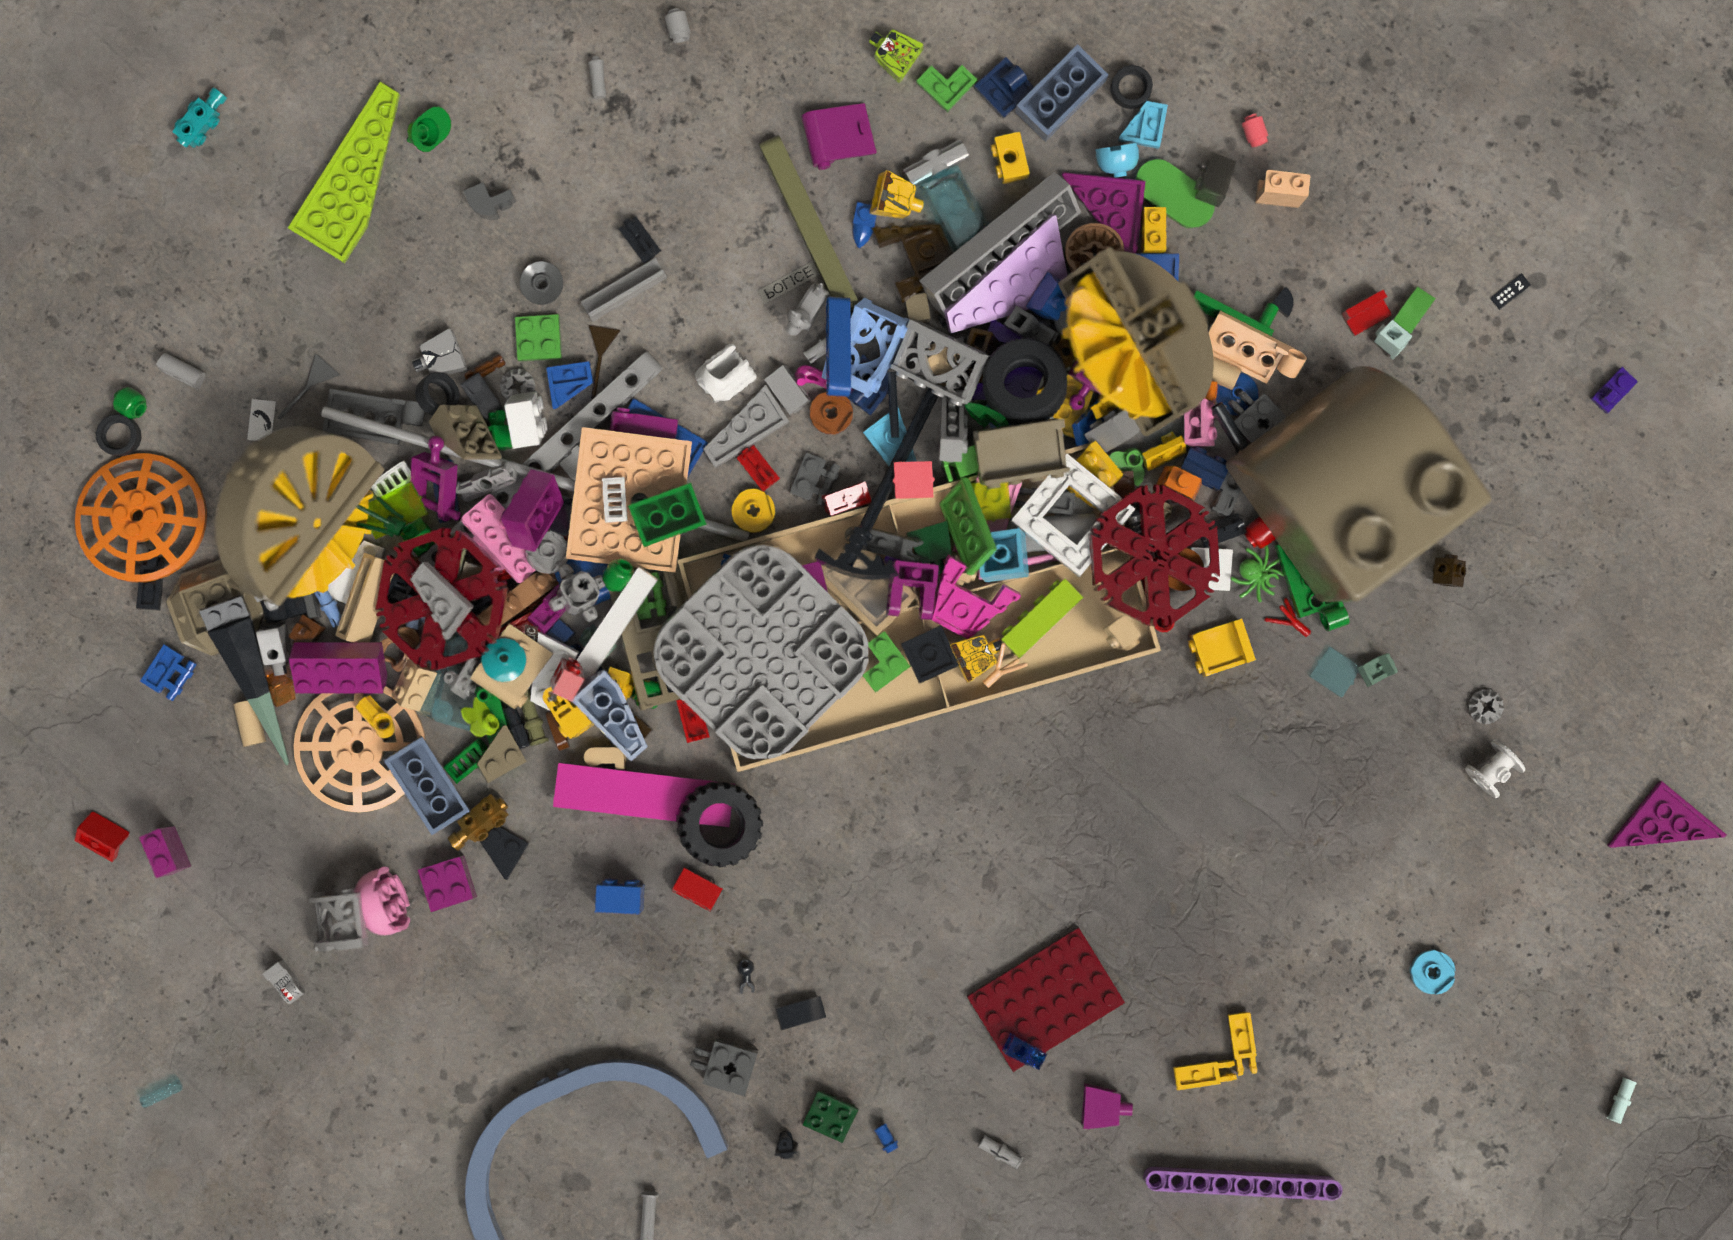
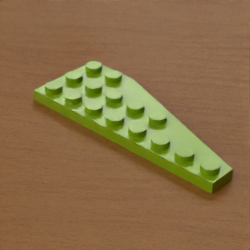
(345, 193)

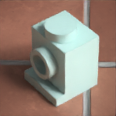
(1392, 338)

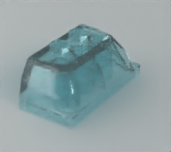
(954, 207)

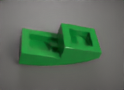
(985, 415)

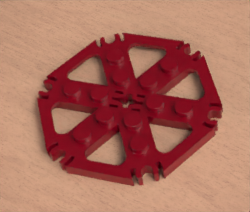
(1139, 567)
(414, 608)

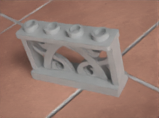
(967, 356)

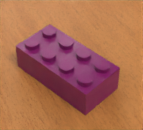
(338, 667)

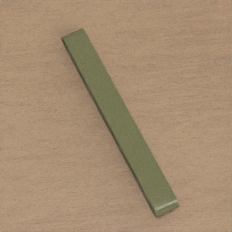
(807, 220)

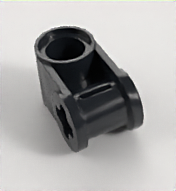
(397, 591)

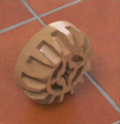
(1088, 240)

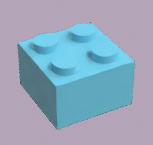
(1010, 558)

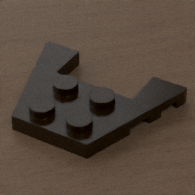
(925, 248)

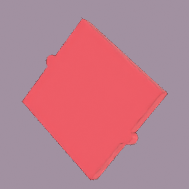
(913, 480)

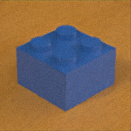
(620, 897)

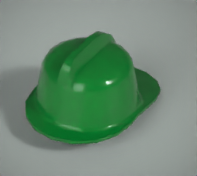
(429, 129)

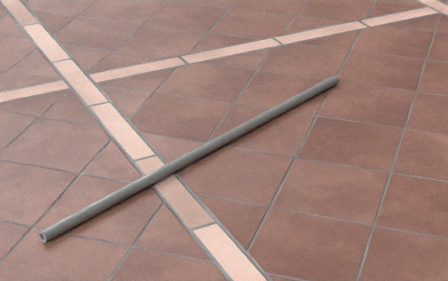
(523, 470)

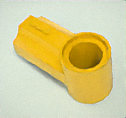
(375, 716)

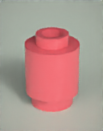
(1255, 130)

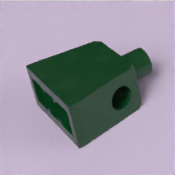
(935, 544)

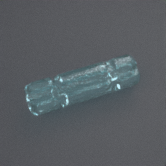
(161, 1093)

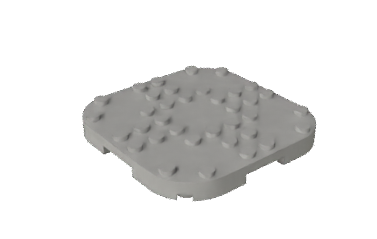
(761, 651)

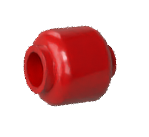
(1258, 534)

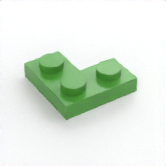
(945, 91)
(890, 663)

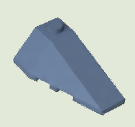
(607, 708)

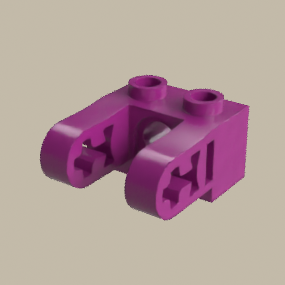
(913, 575)

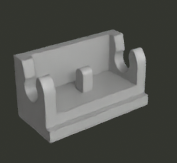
(787, 390)

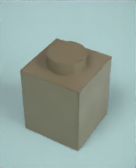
(918, 308)

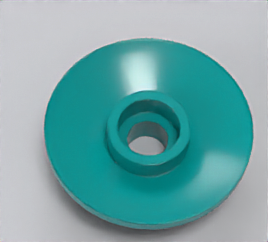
(506, 670)

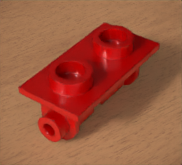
(758, 468)

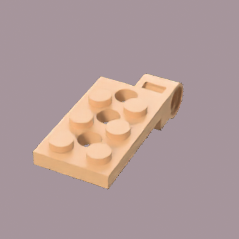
(1286, 358)

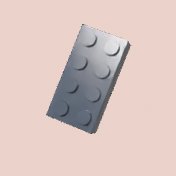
(1061, 93)
(426, 785)

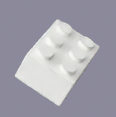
(525, 419)

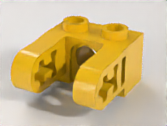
(569, 716)

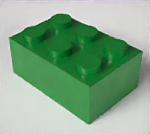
(667, 515)

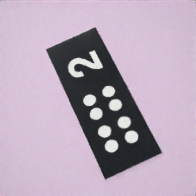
(1510, 291)

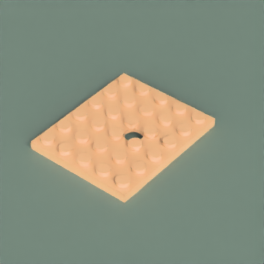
(650, 468)

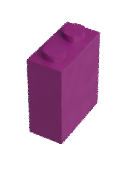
(165, 851)

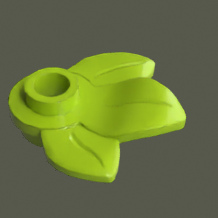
(480, 719)

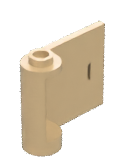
(515, 691)

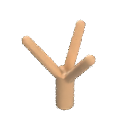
(997, 673)

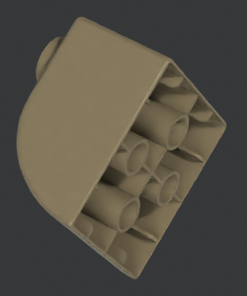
(1358, 483)

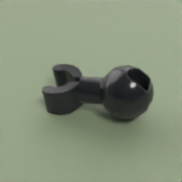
(746, 970)

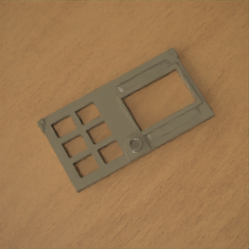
(642, 641)

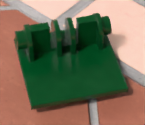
(830, 1116)

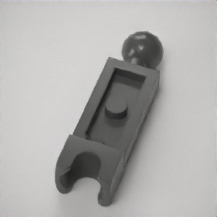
(891, 545)

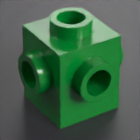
(414, 530)

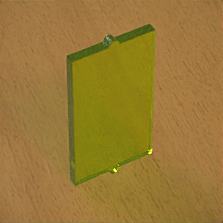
(404, 501)

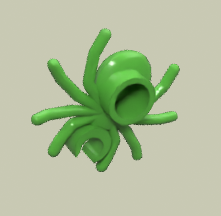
(1257, 574)

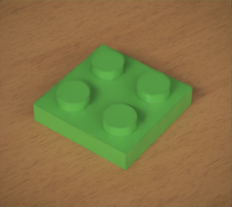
(538, 337)

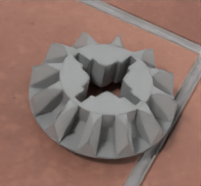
(521, 376)
(1476, 706)

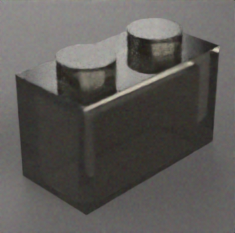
(1215, 179)

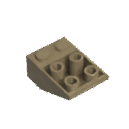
(464, 432)

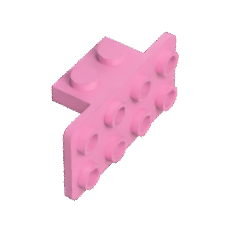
(489, 533)

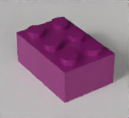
(532, 510)

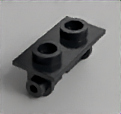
(639, 239)
(1227, 529)
(785, 1146)

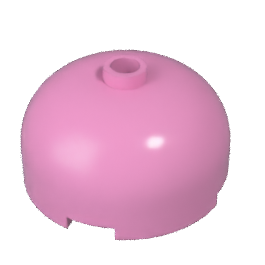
(383, 902)

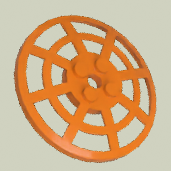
(151, 523)

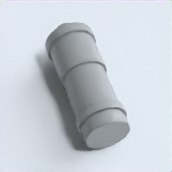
(597, 77)

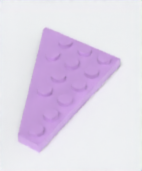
(1011, 280)

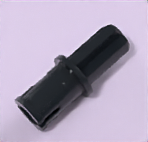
(516, 727)

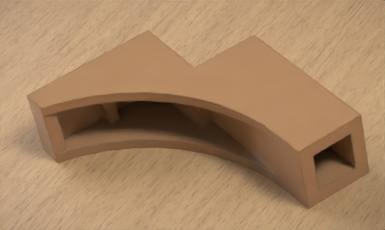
(523, 596)

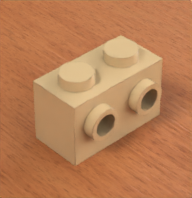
(1122, 633)
(413, 685)

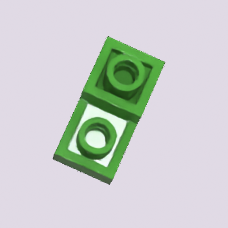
(1414, 310)

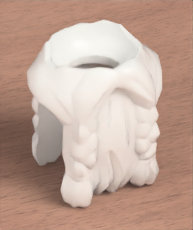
(719, 365)

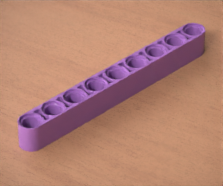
(1252, 1188)

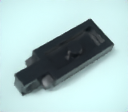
(150, 593)

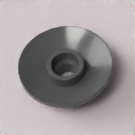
(534, 275)

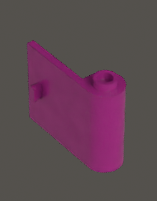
(835, 134)
(641, 424)

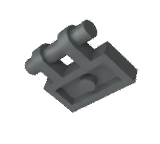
(808, 477)

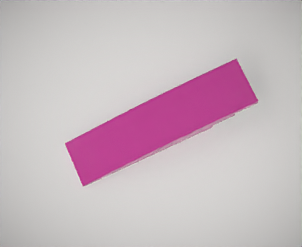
(630, 793)

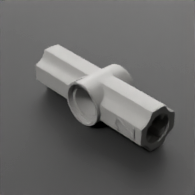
(936, 162)

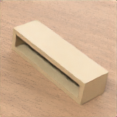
(360, 613)

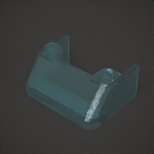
(438, 709)

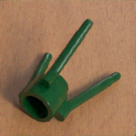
(393, 524)

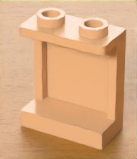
(1283, 188)

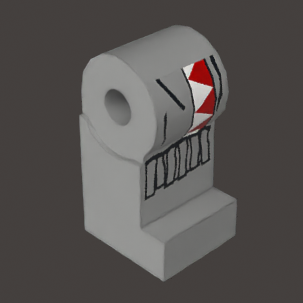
(284, 981)

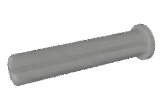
(648, 1215)

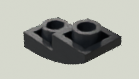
(800, 1013)

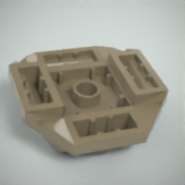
(198, 590)

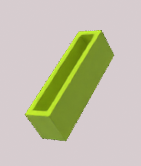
(1041, 618)

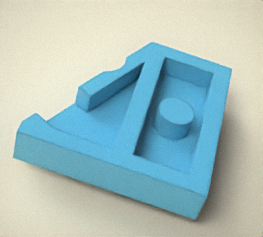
(1146, 126)

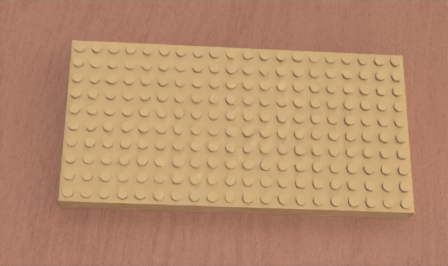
(1066, 650)

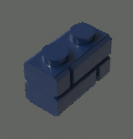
(1209, 469)

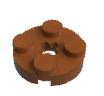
(833, 425)

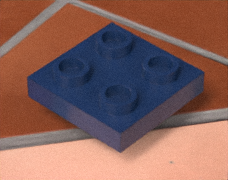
(1004, 87)
(869, 404)

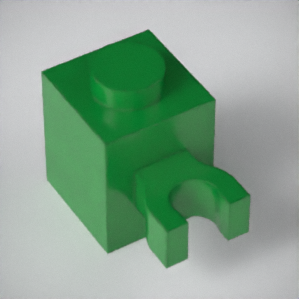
(500, 431)

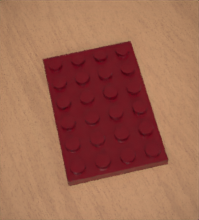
(1047, 996)

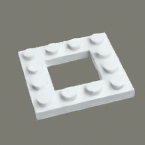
(1033, 524)

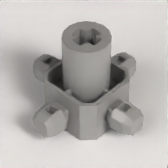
(577, 593)

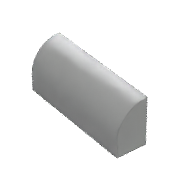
(1073, 527)

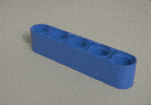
(838, 346)

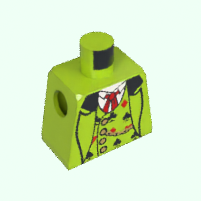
(896, 53)

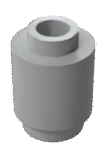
(677, 25)

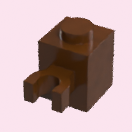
(306, 630)

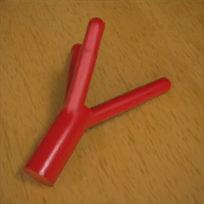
(1299, 626)

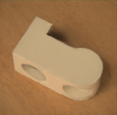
(599, 755)

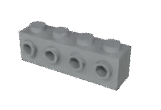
(952, 430)

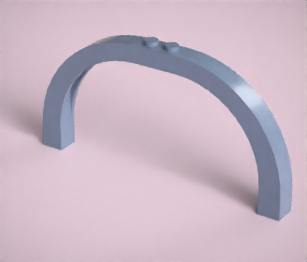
(477, 1195)

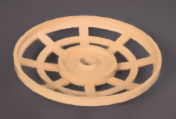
(344, 755)

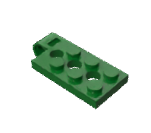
(1332, 614)

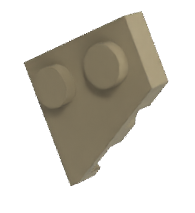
(500, 756)

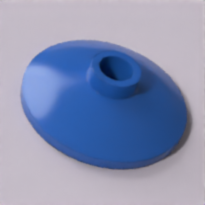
(1243, 383)

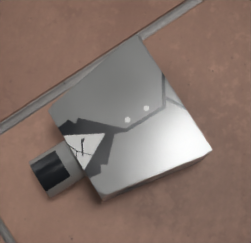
(441, 355)
(275, 638)

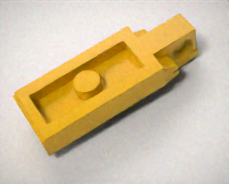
(1102, 410)

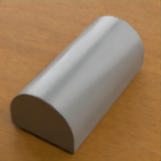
(181, 371)

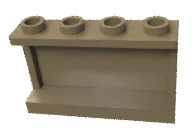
(1020, 452)

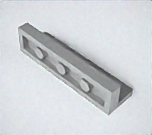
(624, 289)

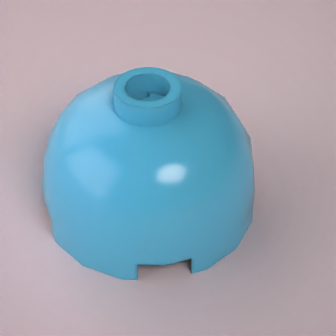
(1118, 159)

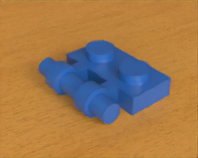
(162, 669)

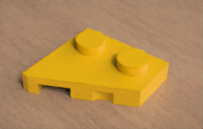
(1100, 464)

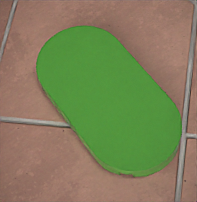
(1175, 190)

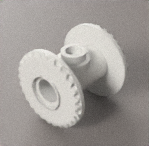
(1497, 769)

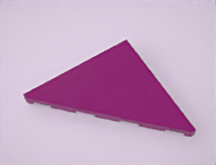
(1112, 203)
(1664, 819)

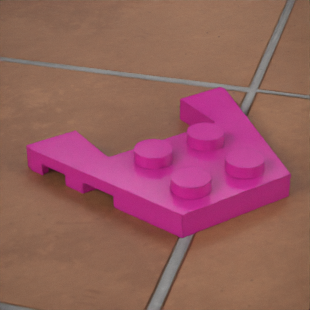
(962, 609)

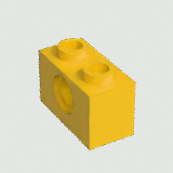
(1012, 145)
(1153, 230)

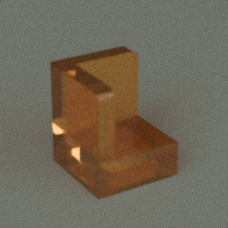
(281, 689)

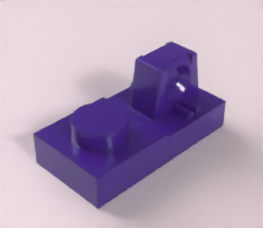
(1614, 390)

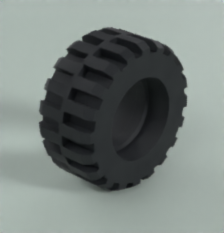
(748, 831)

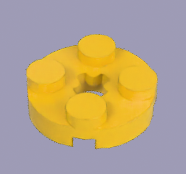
(759, 500)

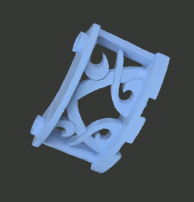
(862, 320)

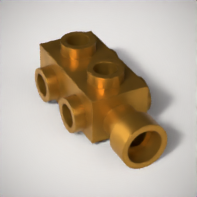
(479, 821)

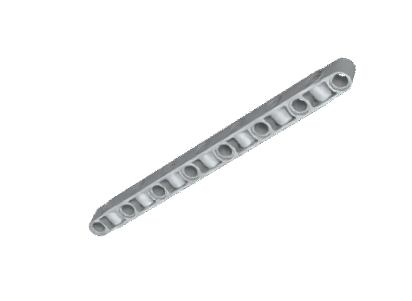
(554, 450)

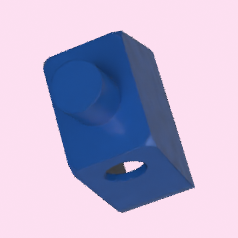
(1048, 298)

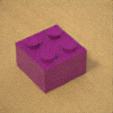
(447, 883)

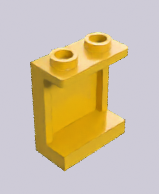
(1221, 648)

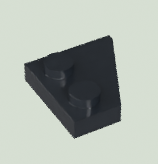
(504, 849)

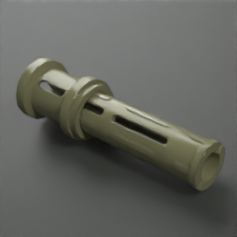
(533, 722)

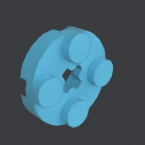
(1445, 972)

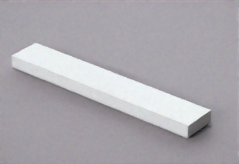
(616, 621)

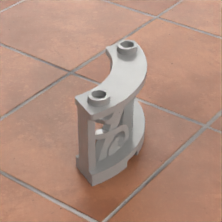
(329, 934)

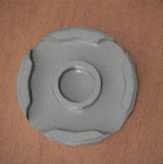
(549, 554)

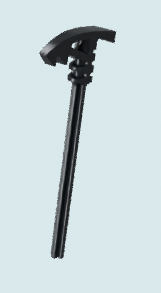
(877, 569)

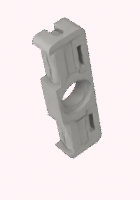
(498, 477)

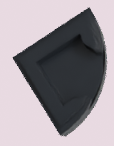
(1284, 302)

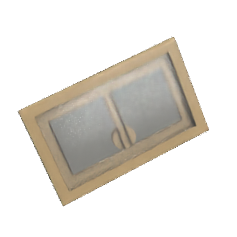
(865, 597)

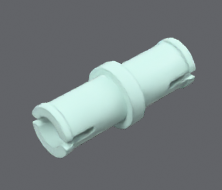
(1622, 1100)

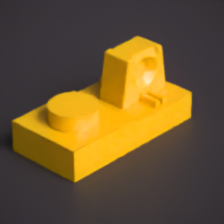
(1171, 449)

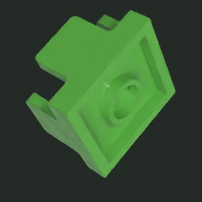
(963, 469)

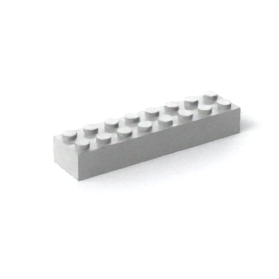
(994, 242)

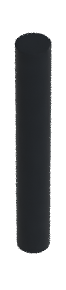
(893, 405)

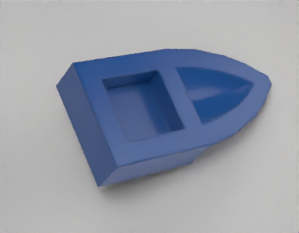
(863, 224)

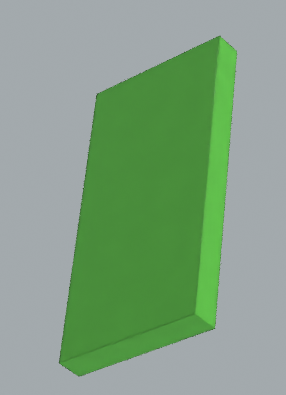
(968, 526)

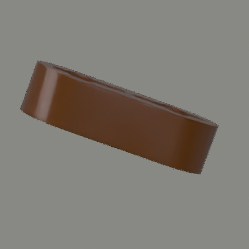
(561, 741)

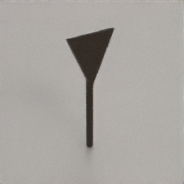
(602, 339)

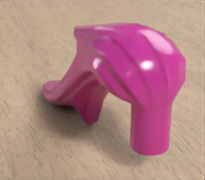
(809, 374)

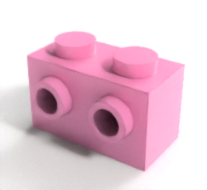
(1199, 426)

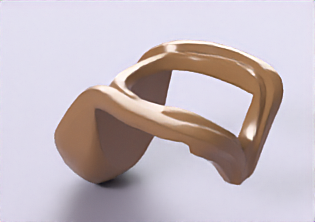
(411, 637)

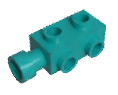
(199, 124)

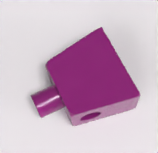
(1102, 1107)

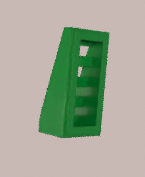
(480, 747)

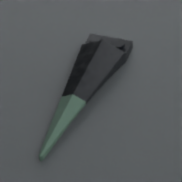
(235, 638)

